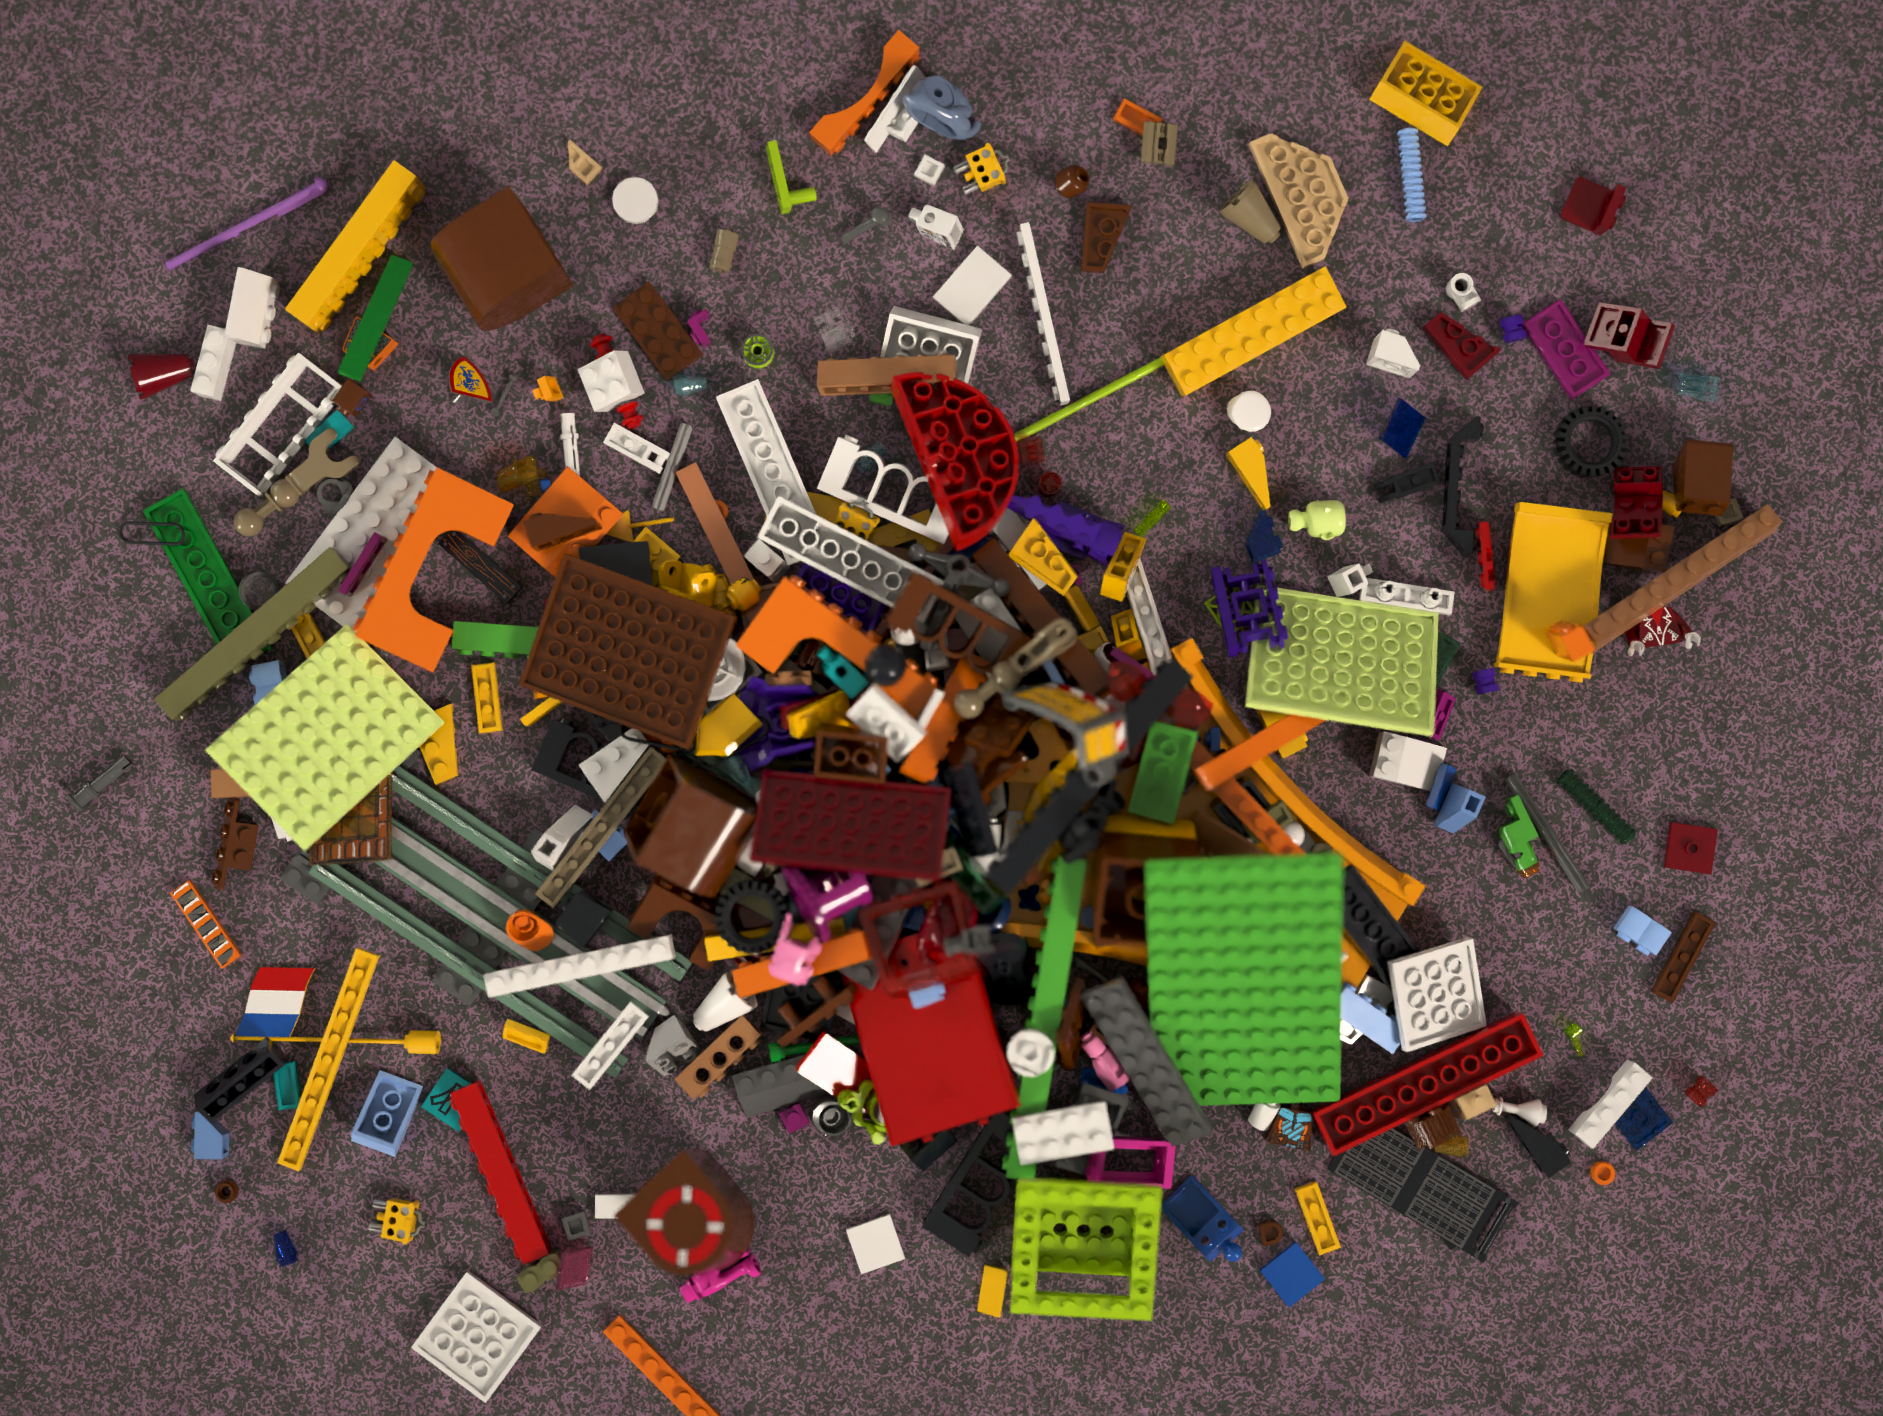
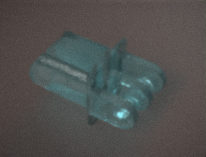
(1699, 386)

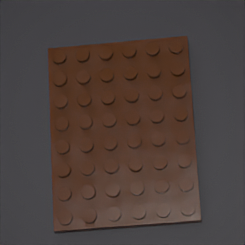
(627, 651)

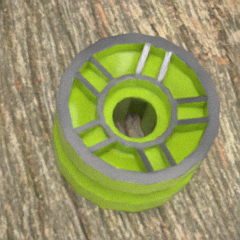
(749, 346)

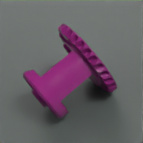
(825, 896)

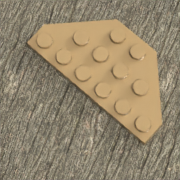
(1304, 193)

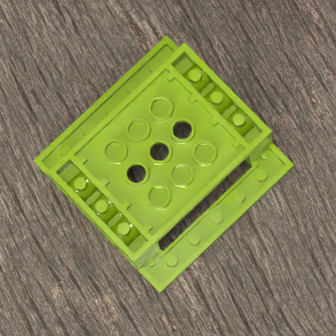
(1126, 1251)

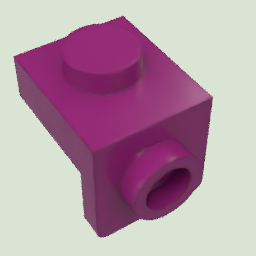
(698, 333)

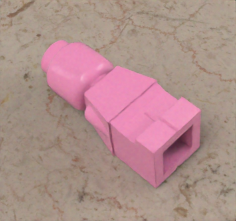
(1105, 1061)

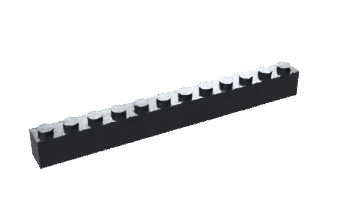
(1074, 792)

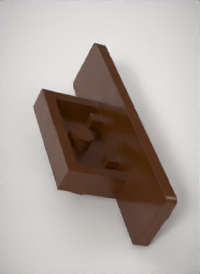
(236, 845)

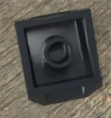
(1228, 816)

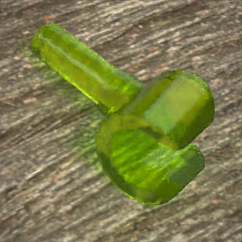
(1573, 1032)

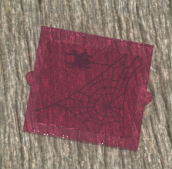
(574, 1268)

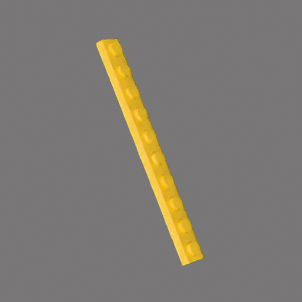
(328, 1058)

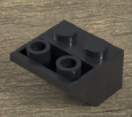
(927, 1153)

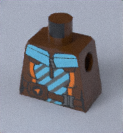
(1291, 1127)

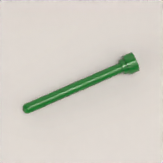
(777, 1051)

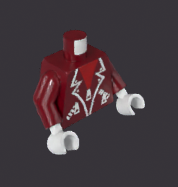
(1660, 629)

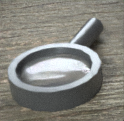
(257, 589)

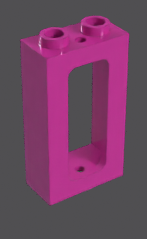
(1162, 1168)

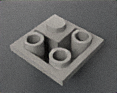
(671, 1047)

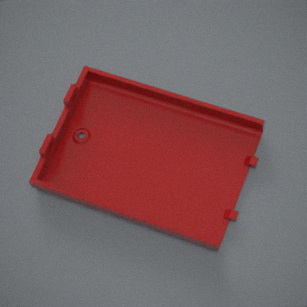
(934, 1061)

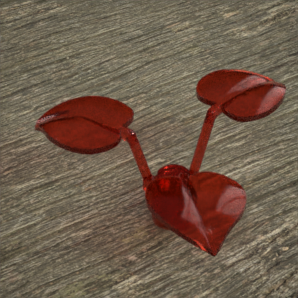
(1189, 706)

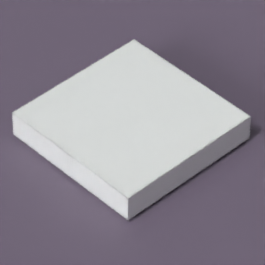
(875, 1243)

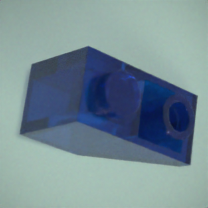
(1261, 539)

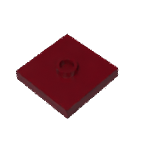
(1690, 848)

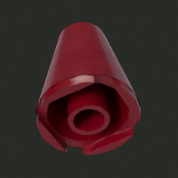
(159, 371)

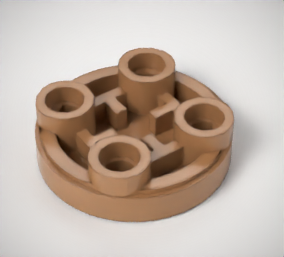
(789, 678)

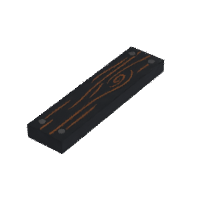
(480, 565)

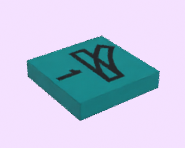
(439, 1099)

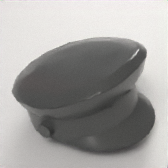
(830, 1116)

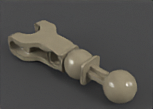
(286, 491)
(1008, 674)

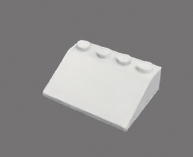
(918, 333)

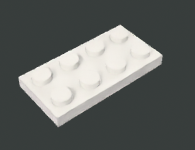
(1062, 1132)

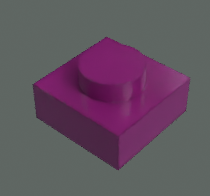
(794, 1117)

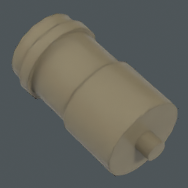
(724, 249)

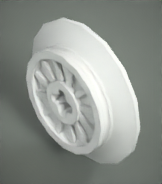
(730, 673)

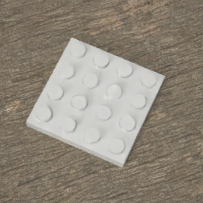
(1437, 994)
(476, 1336)

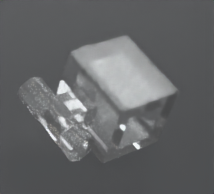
(835, 334)

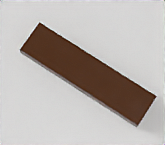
(1683, 956)

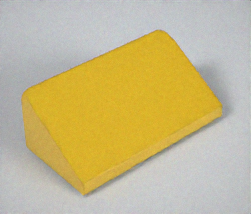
(1081, 609)
(992, 1290)

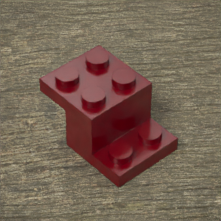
(1629, 335)

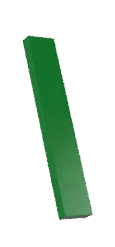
(375, 318)

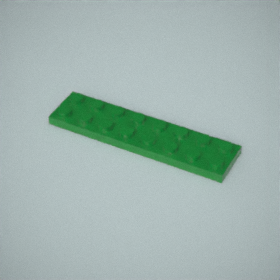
(200, 565)

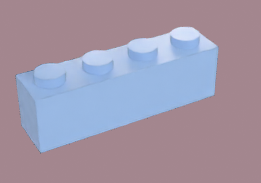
(1369, 1019)

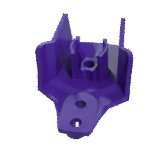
(766, 702)

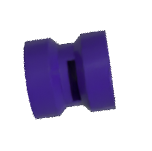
(1513, 328)
(1485, 681)

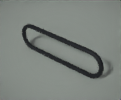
(151, 542)
(654, 743)
(739, 750)

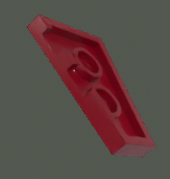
(1460, 346)

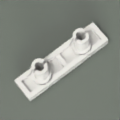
(1407, 596)

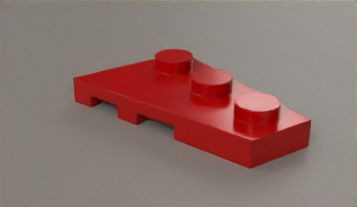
(1485, 557)

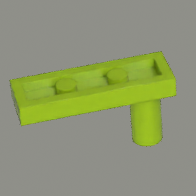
(785, 197)

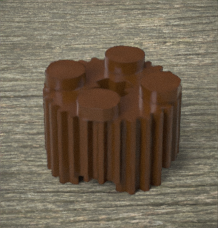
(810, 661)
(1433, 1127)

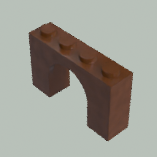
(665, 897)

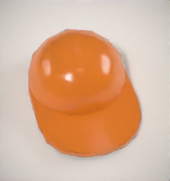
(529, 930)

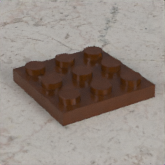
(1073, 1026)

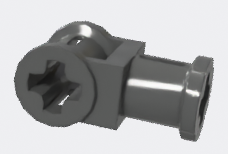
(971, 941)

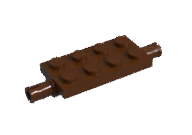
(999, 730)

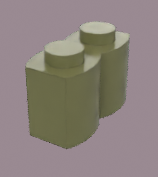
(539, 1271)

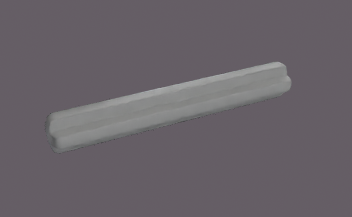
(672, 466)

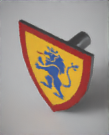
(468, 381)

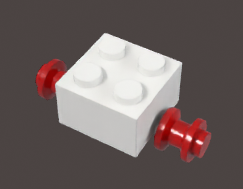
(612, 382)

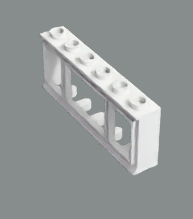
(256, 416)

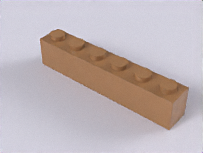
(876, 374)

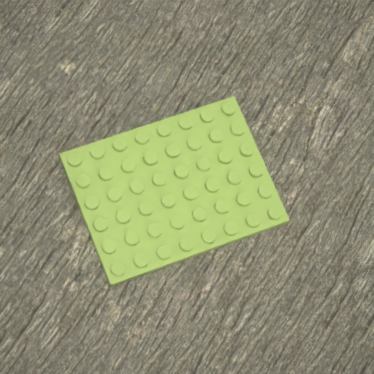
(1348, 663)
(325, 737)

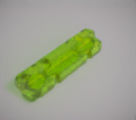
(1152, 518)

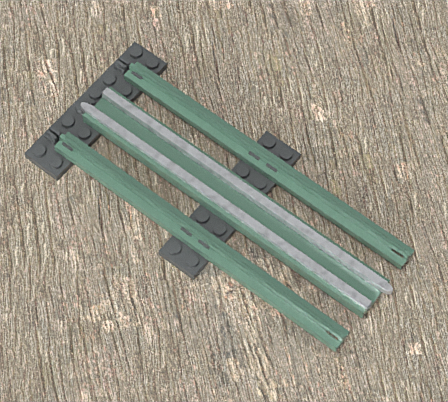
(486, 911)

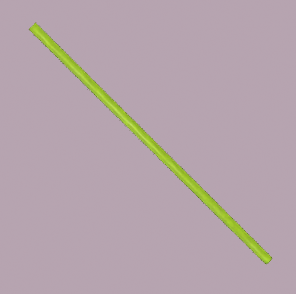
(1085, 401)

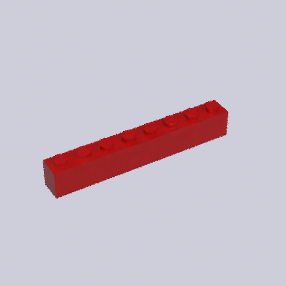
(501, 1172)

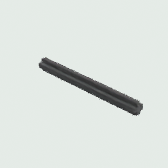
(1547, 833)

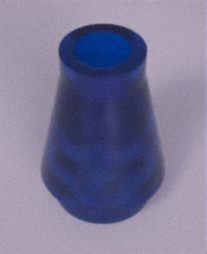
(284, 1249)

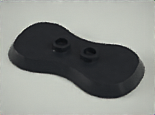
(1007, 970)

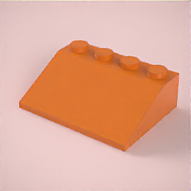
(567, 497)

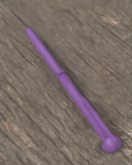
(280, 208)

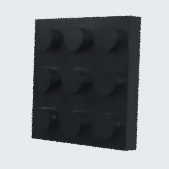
(803, 999)

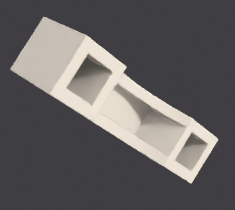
(1623, 1090)

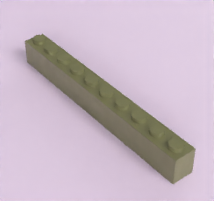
(253, 635)

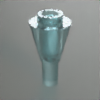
(737, 769)

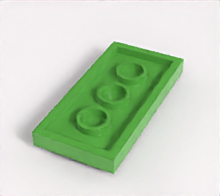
(1163, 772)

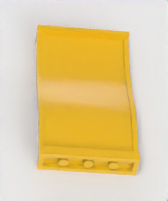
(1550, 579)

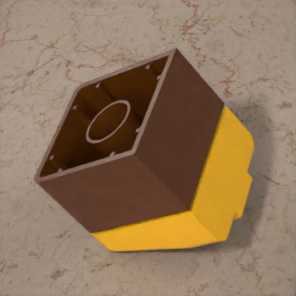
(1120, 872)

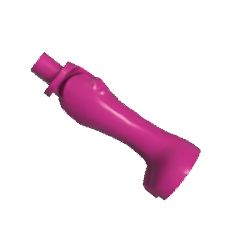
(708, 1283)

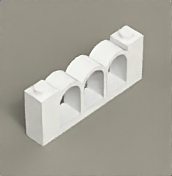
(839, 469)

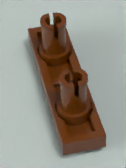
(827, 1009)

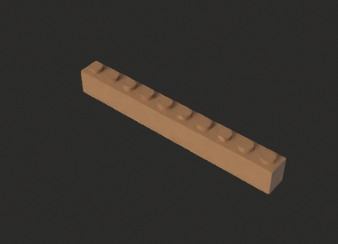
(1682, 577)

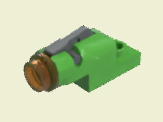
(1515, 838)

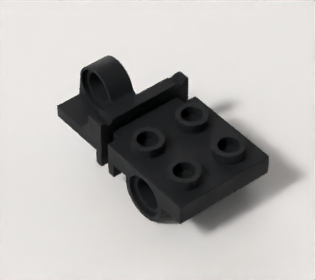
(1087, 826)

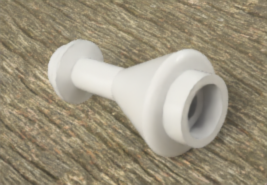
(1530, 1111)

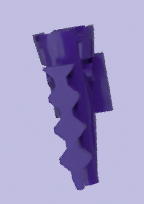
(1072, 528)

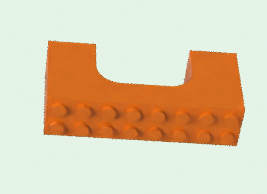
(443, 507)
(802, 613)

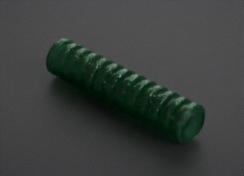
(1596, 806)

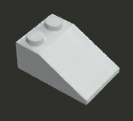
(1406, 761)

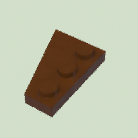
(1101, 233)

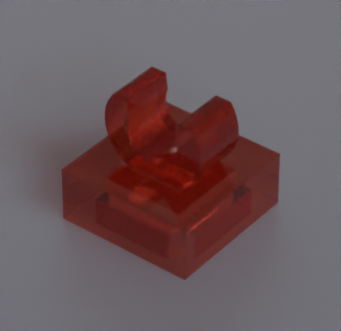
(1031, 451)

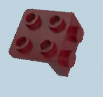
(1593, 205)

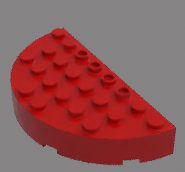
(962, 450)

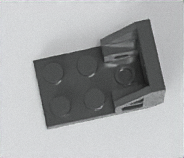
(1115, 1107)

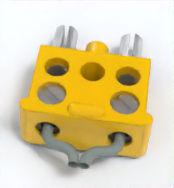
(991, 168)
(856, 517)
(405, 1219)

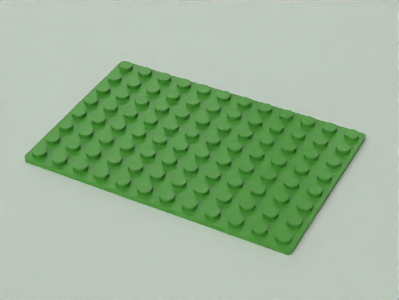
(1248, 974)

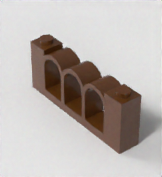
(911, 600)

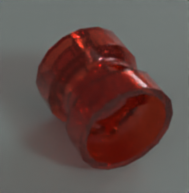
(1053, 484)
(1701, 1091)

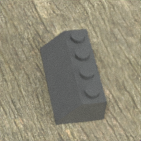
(774, 1086)

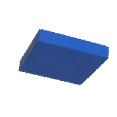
(1292, 1274)

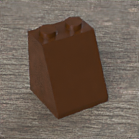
(1703, 477)

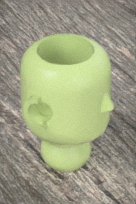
(1321, 519)

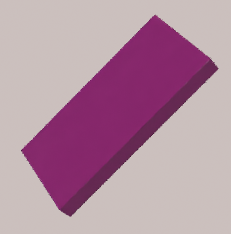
(1563, 349)

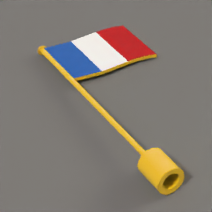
(277, 1003)

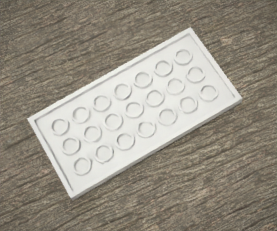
(376, 506)

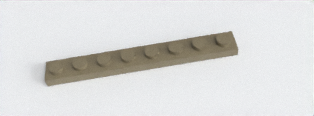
(601, 828)

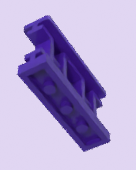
(1230, 610)

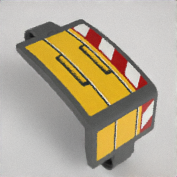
(1096, 723)

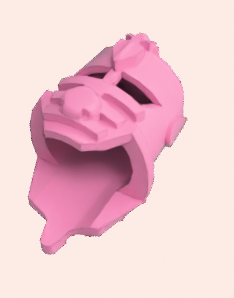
(790, 955)

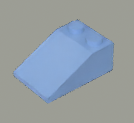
(386, 1113)

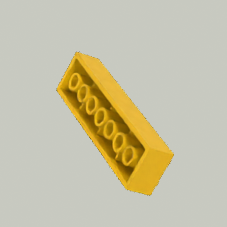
(357, 247)
(1253, 331)

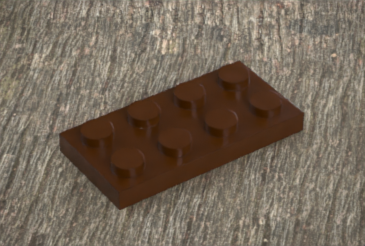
(658, 331)

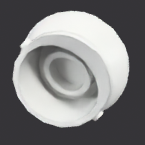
(1249, 411)

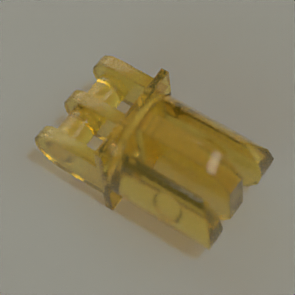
(517, 474)

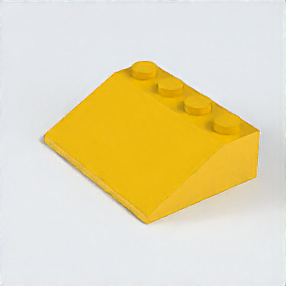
(1426, 93)

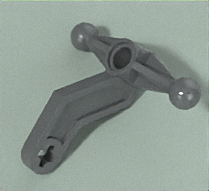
(970, 575)

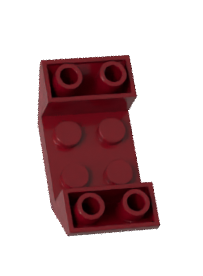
(1638, 502)

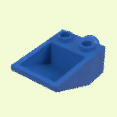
(1200, 1216)

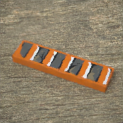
(206, 924)

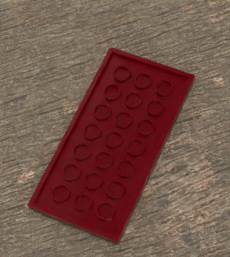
(851, 825)

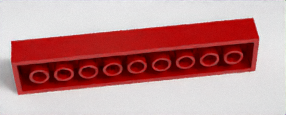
(1426, 1083)

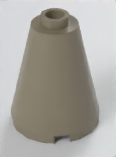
(1251, 213)

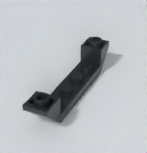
(1461, 539)

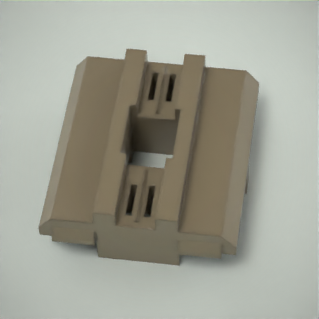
(1151, 134)

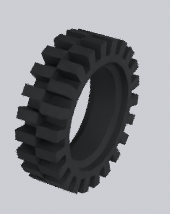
(1611, 424)
(724, 921)

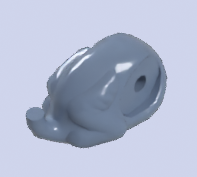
(941, 108)

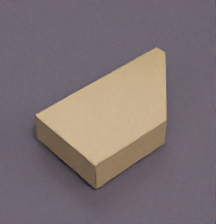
(581, 164)

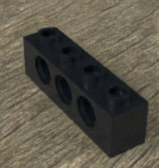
(239, 1080)

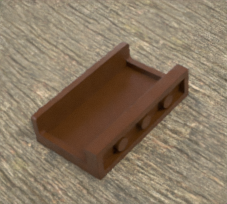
(995, 771)

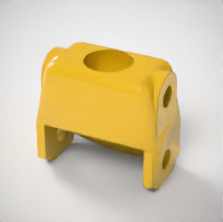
(688, 581)

